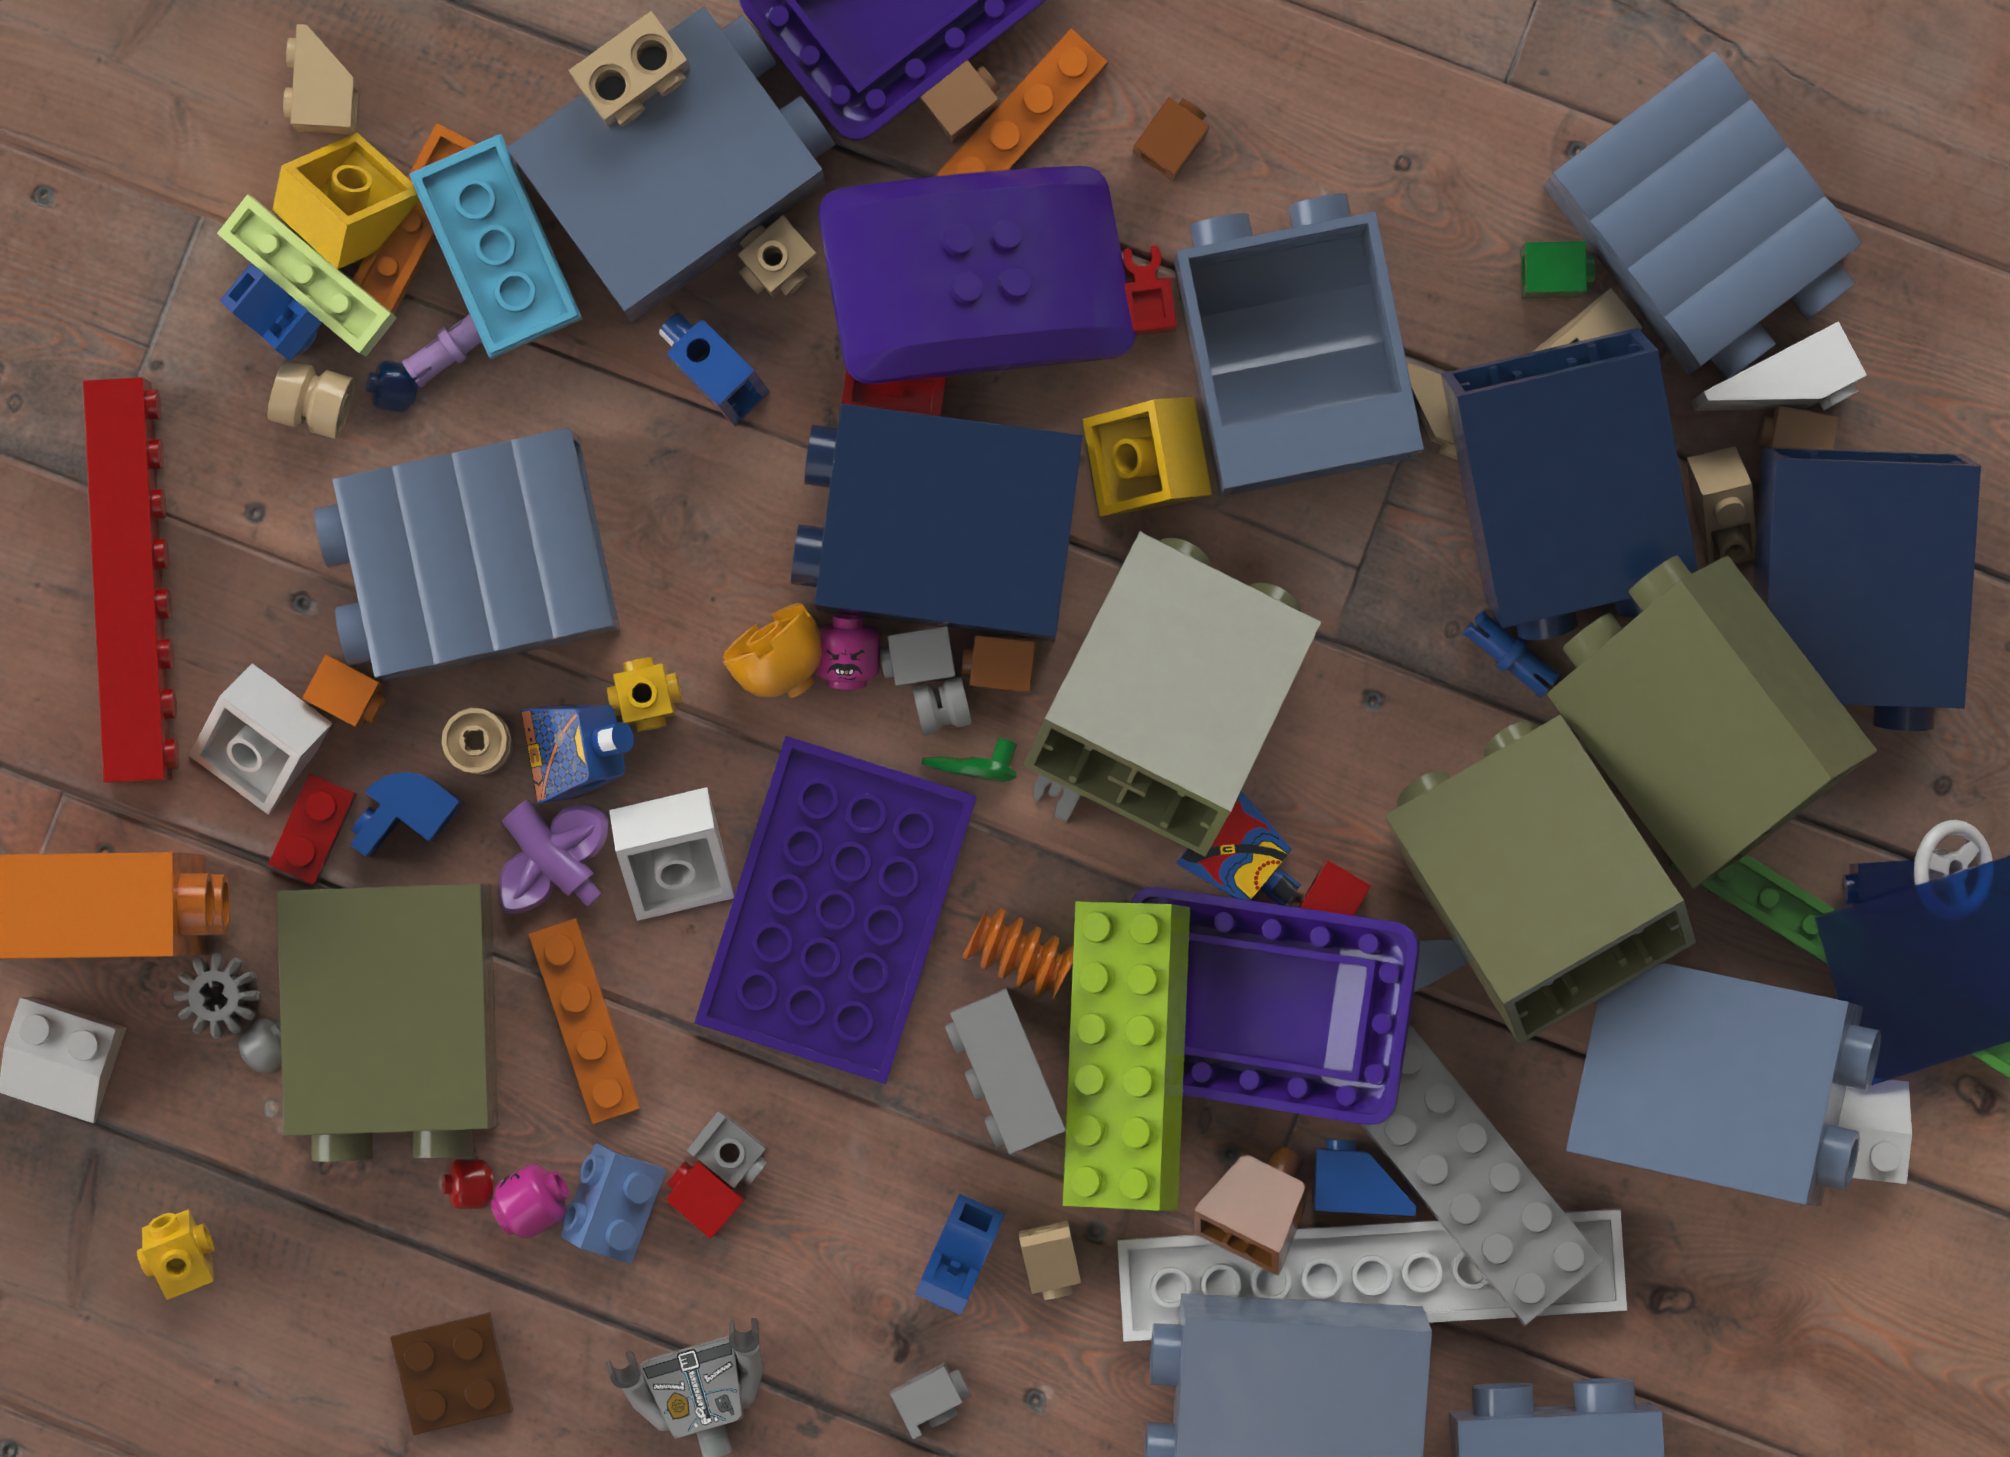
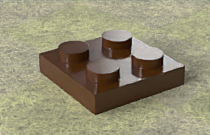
(451, 1373)

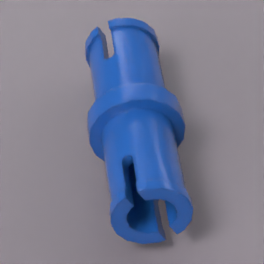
(1511, 653)

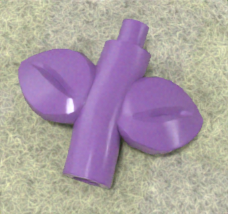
(551, 856)

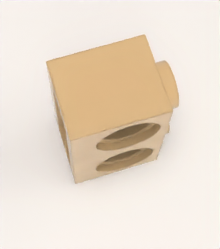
(622, 59)

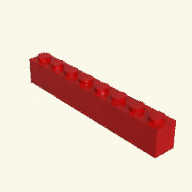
(129, 580)

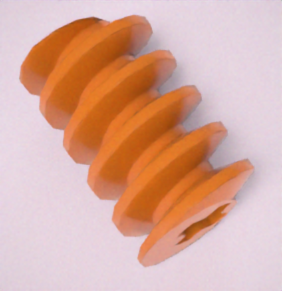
(1020, 952)

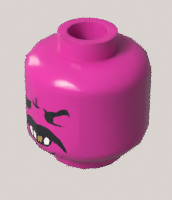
(849, 652)
(530, 1201)

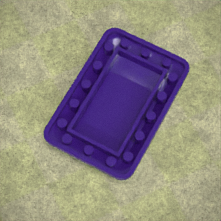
(878, 56)
(975, 273)
(1294, 1006)

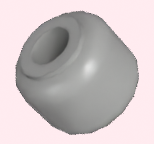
(262, 1046)

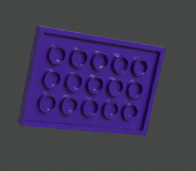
(835, 909)

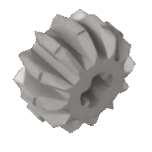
(201, 1000)

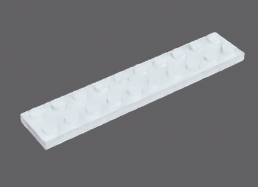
(1355, 1264)

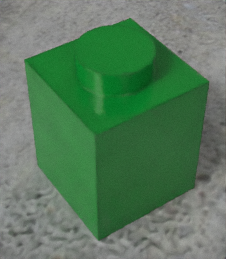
(1556, 269)

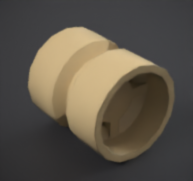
(313, 399)
(477, 741)

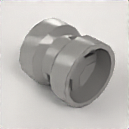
(954, 704)

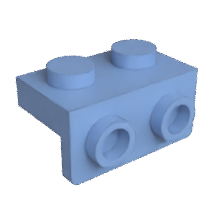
(612, 1203)

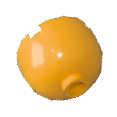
(777, 655)

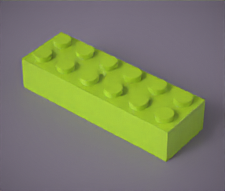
(1126, 1056)

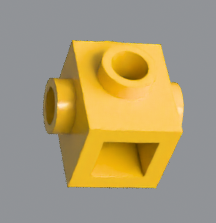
(661, 704)
(177, 1253)

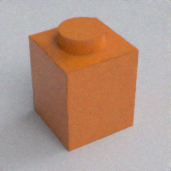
(345, 692)

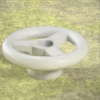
(1935, 863)

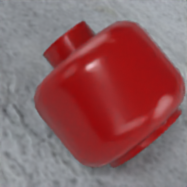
(468, 1184)

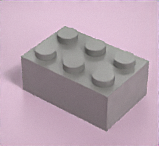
(1004, 1072)

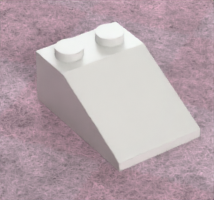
(1800, 376)

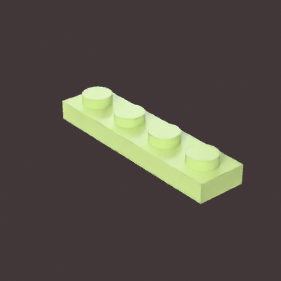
(306, 275)

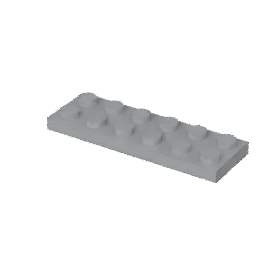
(1480, 1188)

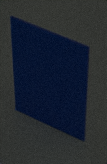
(1927, 966)

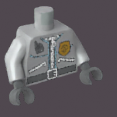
(696, 1387)

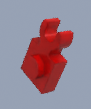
(1149, 298)

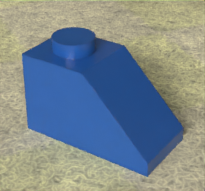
(1355, 1182)

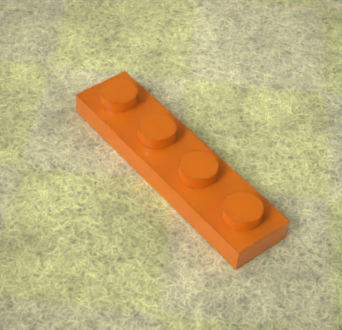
(1029, 108)
(396, 262)
(584, 1021)

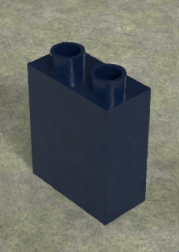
(1568, 478)
(940, 521)
(1873, 572)

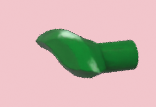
(981, 768)

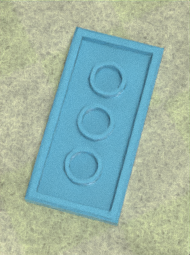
(495, 246)

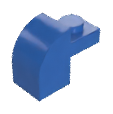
(271, 312)
(405, 797)
(959, 1254)

